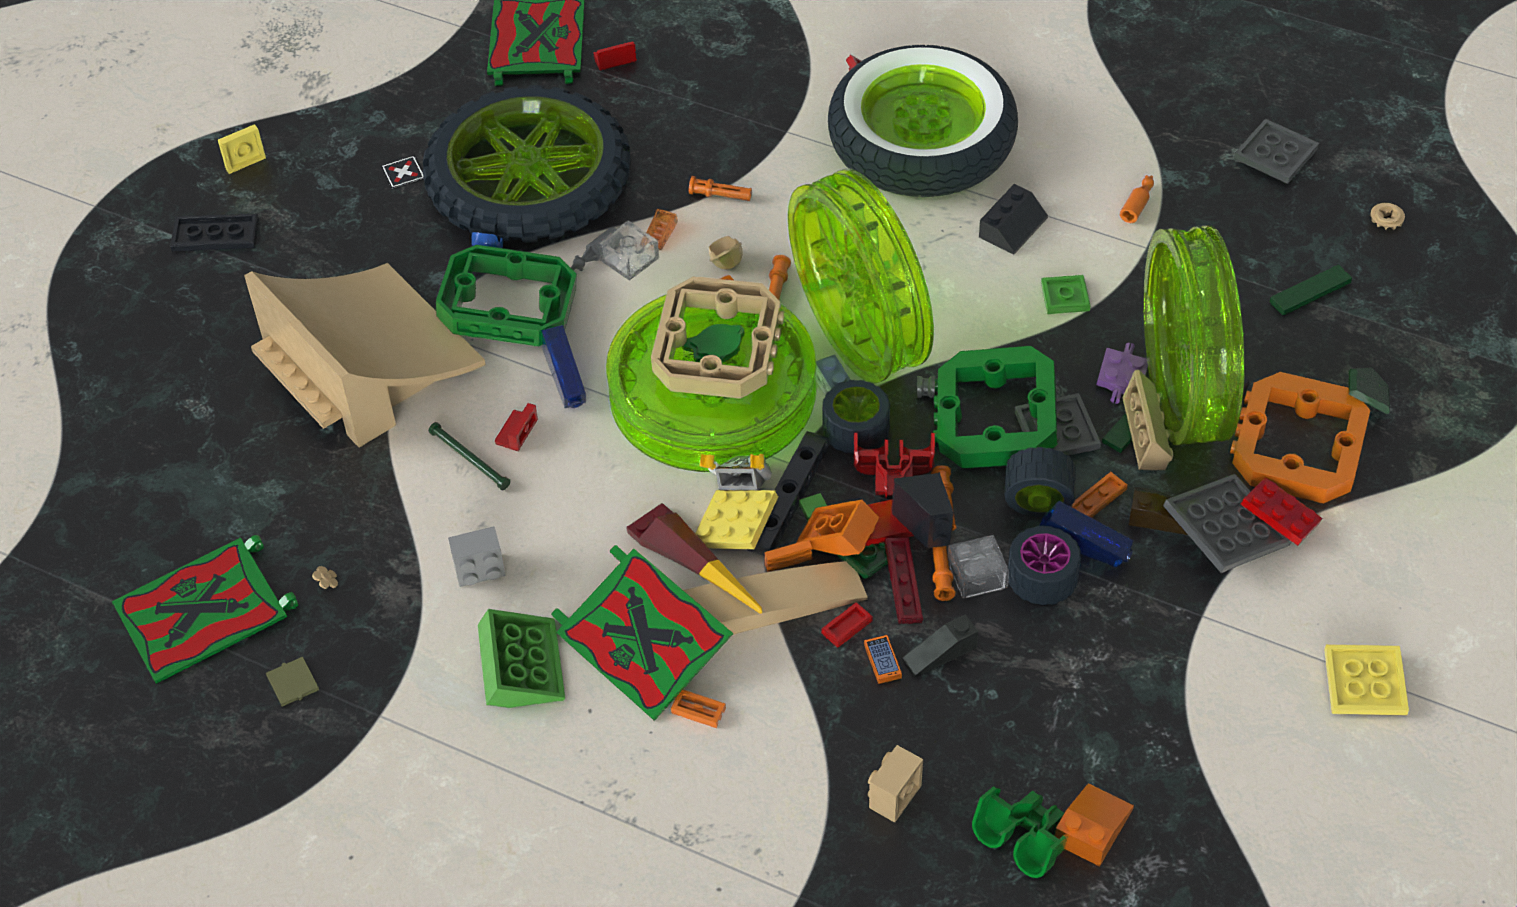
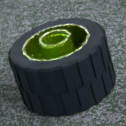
(859, 409)
(1039, 480)

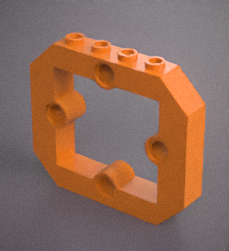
(1308, 399)

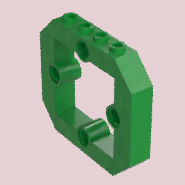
(498, 323)
(994, 368)

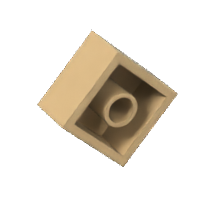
(895, 783)

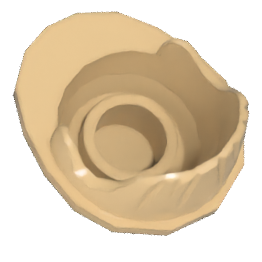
(725, 252)

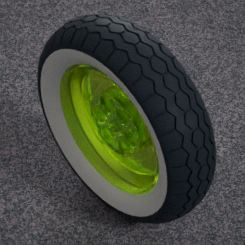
(923, 120)

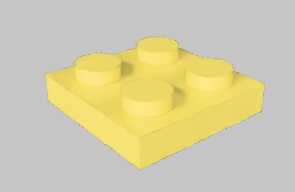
(241, 149)

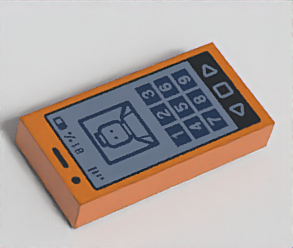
(882, 659)

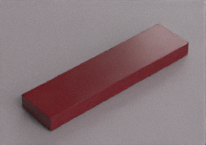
(903, 580)

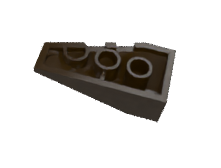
(1149, 512)

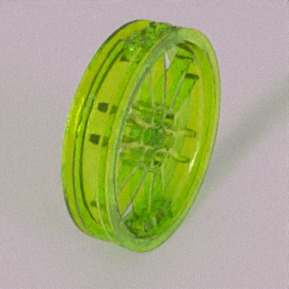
(860, 275)
(1194, 334)

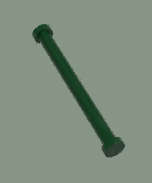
(502, 482)

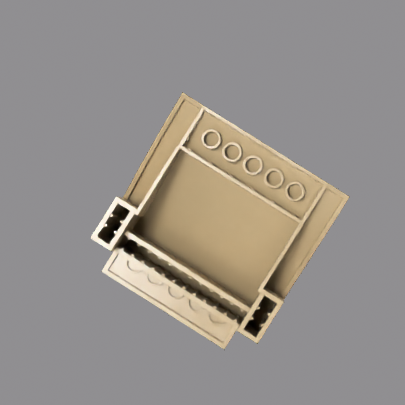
(354, 345)

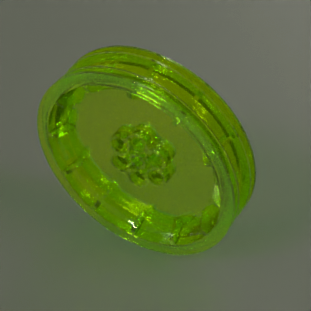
(684, 425)

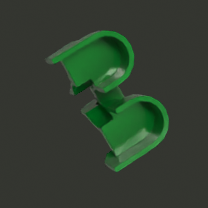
(1036, 849)

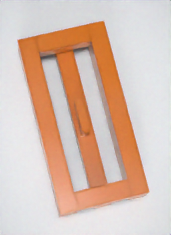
(788, 555)
(697, 712)

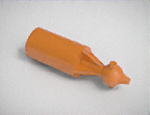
(1137, 201)

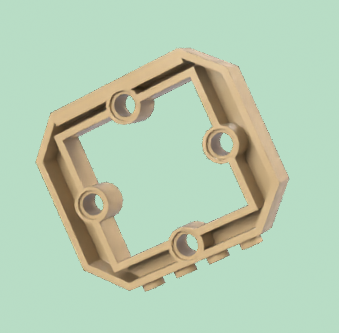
(709, 374)

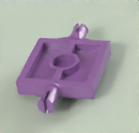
(1118, 369)

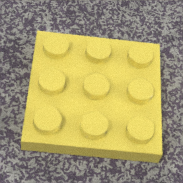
(736, 518)
(1366, 679)

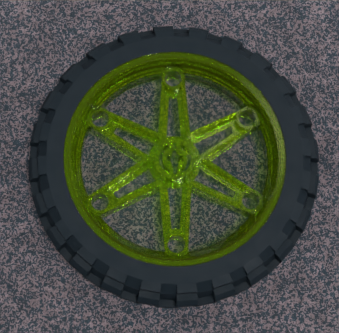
(490, 119)

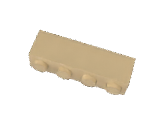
(1146, 424)

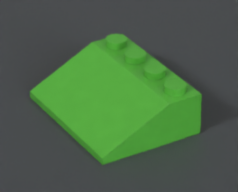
(519, 659)

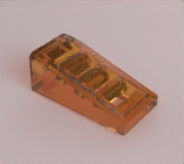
(664, 216)

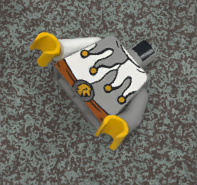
(738, 472)

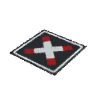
(402, 171)

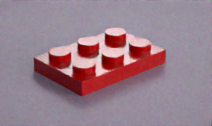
(1281, 511)

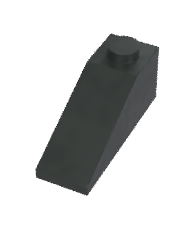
(943, 646)

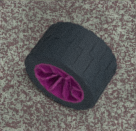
(1044, 565)

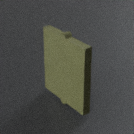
(292, 681)

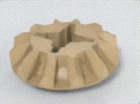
(1386, 209)

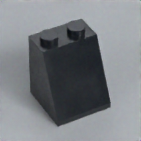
(924, 508)

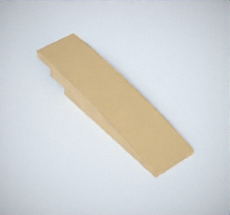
(783, 595)

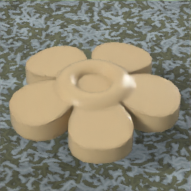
(326, 578)

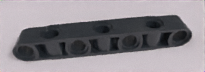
(792, 489)

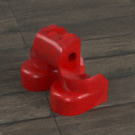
(876, 463)

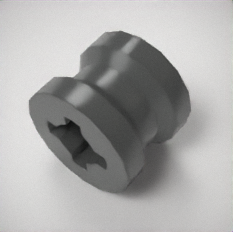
(925, 386)

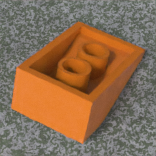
(840, 528)
(1093, 823)

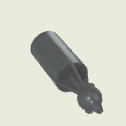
(591, 252)

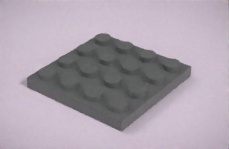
(1222, 526)

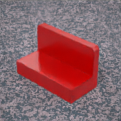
(615, 55)
(517, 428)

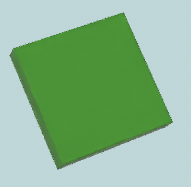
(1065, 294)

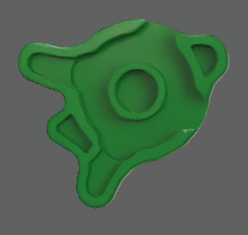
(716, 340)

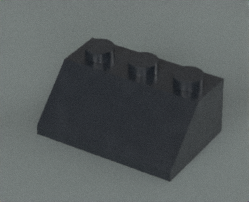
(1012, 219)

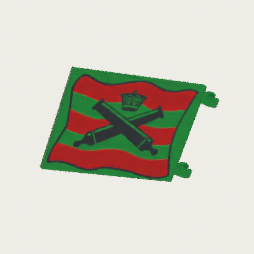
(536, 38)
(201, 608)
(643, 633)

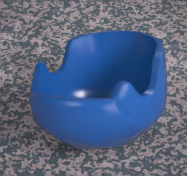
(486, 240)

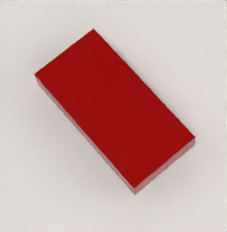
(847, 624)

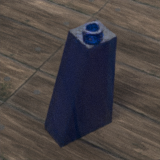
(563, 367)
(1092, 536)

